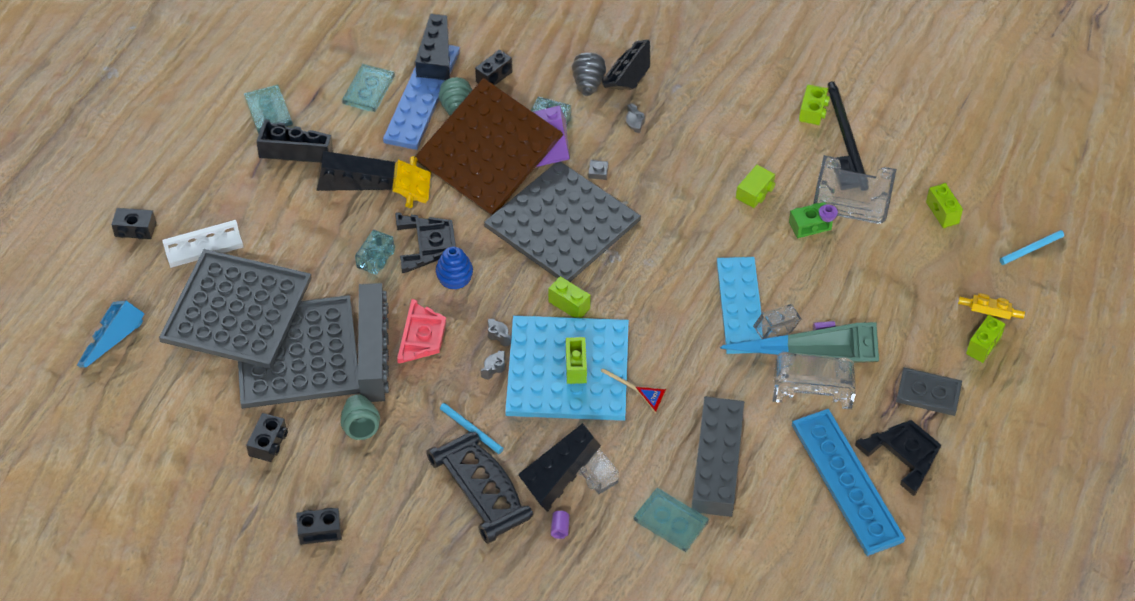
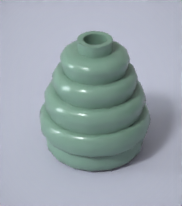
(453, 93)
(359, 418)

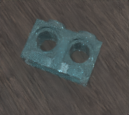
(375, 252)

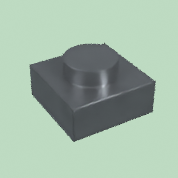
(598, 170)

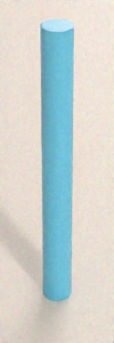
(1032, 247)
(471, 428)

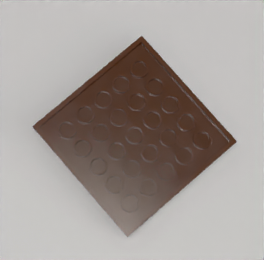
(488, 146)

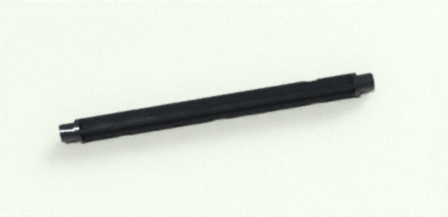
(845, 127)

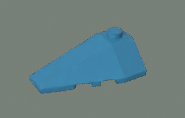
(117, 324)

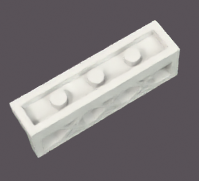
(190, 251)

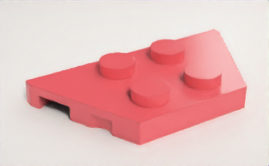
(421, 333)

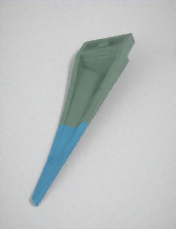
(851, 341)

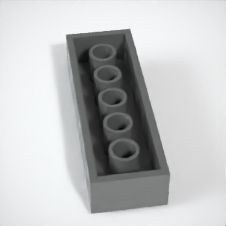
(373, 342)
(718, 456)

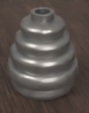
(588, 72)

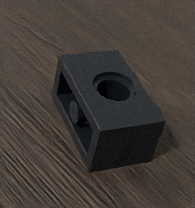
(133, 223)

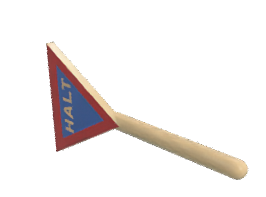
(651, 395)

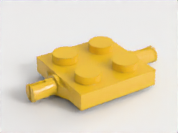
(411, 181)
(984, 304)

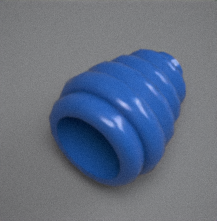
(454, 268)

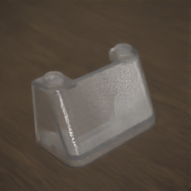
(854, 193)
(814, 376)

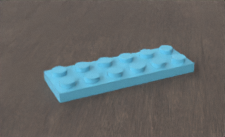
(739, 299)

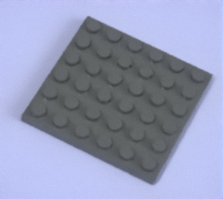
(562, 221)
(236, 308)
(313, 360)

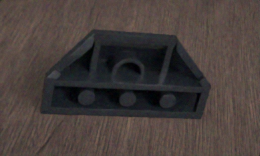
(629, 67)

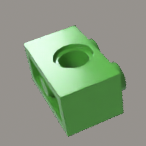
(806, 221)

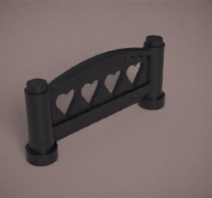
(495, 520)

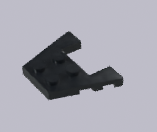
(433, 238)
(909, 445)

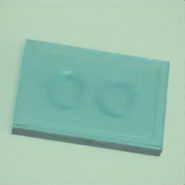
(368, 87)
(267, 104)
(671, 519)

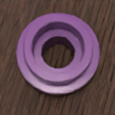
(828, 213)

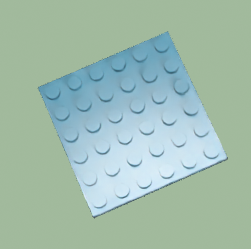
(538, 368)

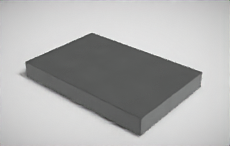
(929, 391)

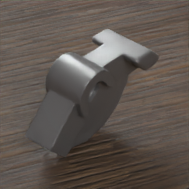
(635, 118)
(498, 331)
(493, 364)

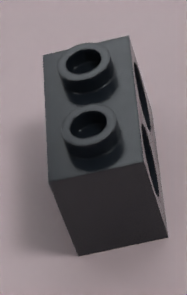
(494, 68)
(263, 436)
(320, 530)

